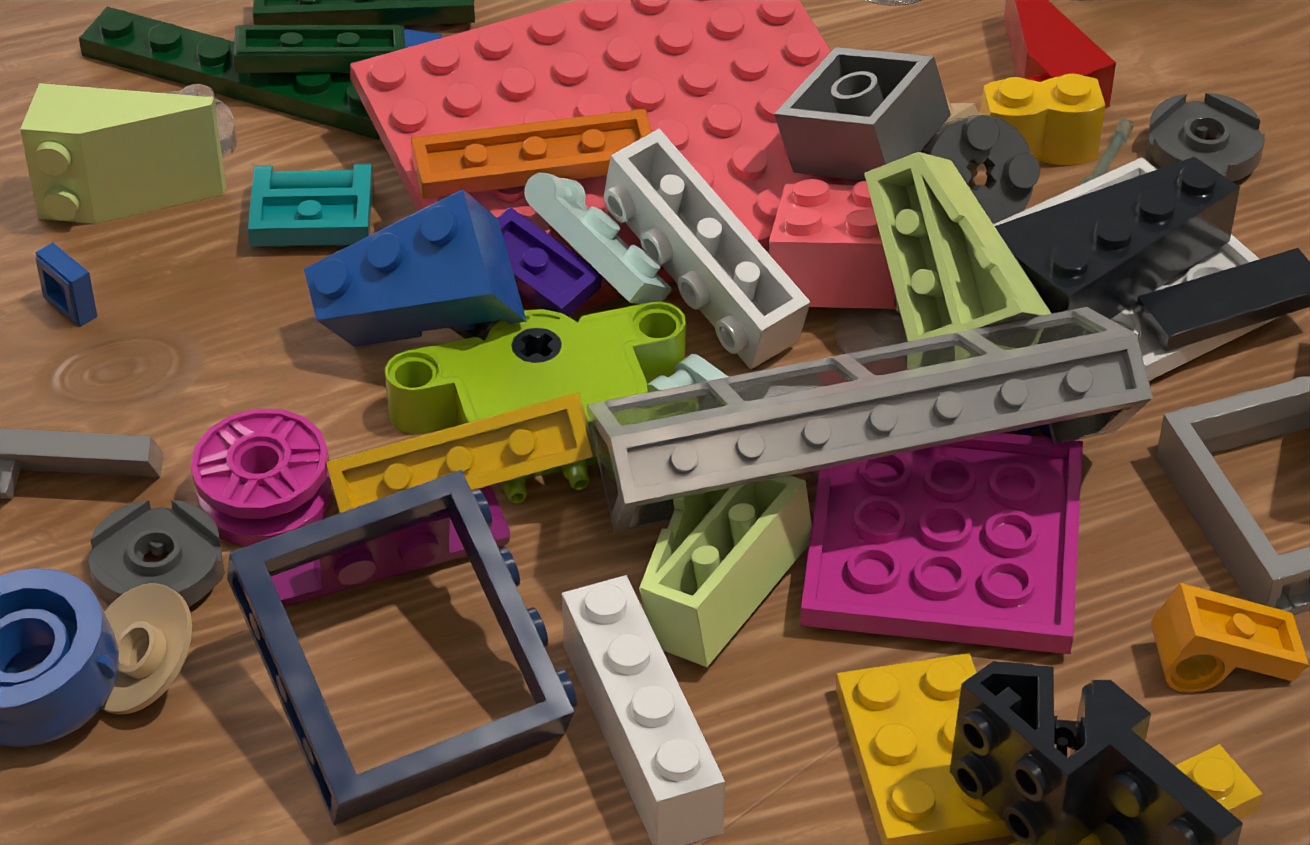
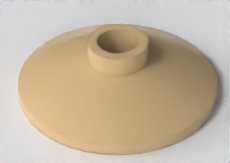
(152, 642)

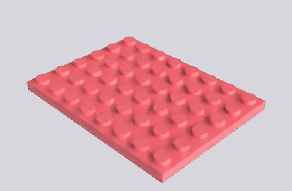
(697, 67)

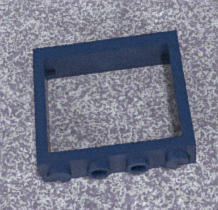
(339, 786)

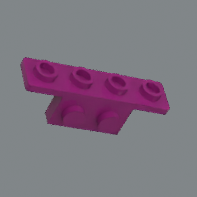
(384, 557)

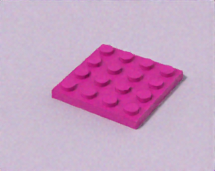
(950, 544)

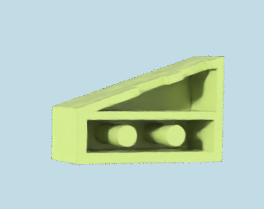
(945, 251)
(722, 562)

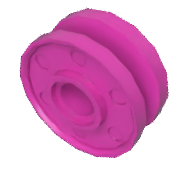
(262, 475)

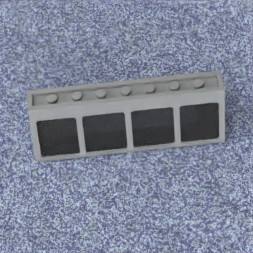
(866, 405)

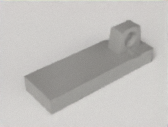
(75, 454)

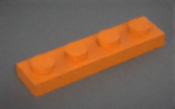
(514, 153)

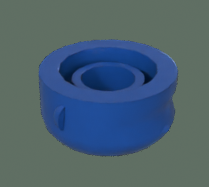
(63, 627)

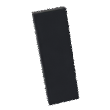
(1227, 300)

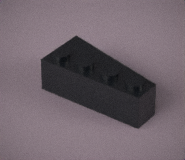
(1124, 237)

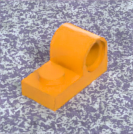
(1211, 633)

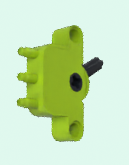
(533, 362)

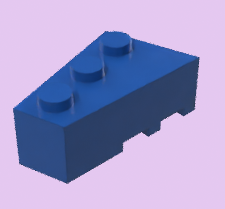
(418, 276)

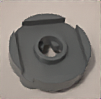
(1180, 128)
(1003, 152)
(135, 530)

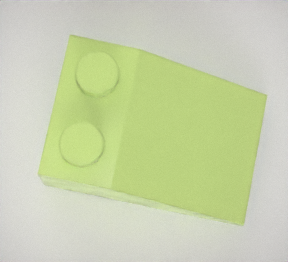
(119, 152)

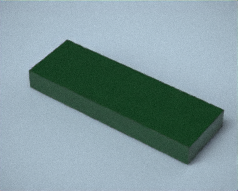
(311, 46)

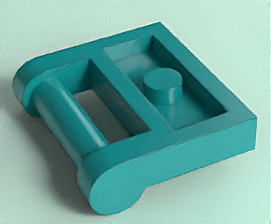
(310, 206)

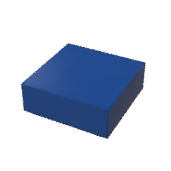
(66, 284)

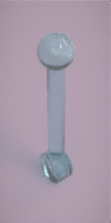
(1121, 136)

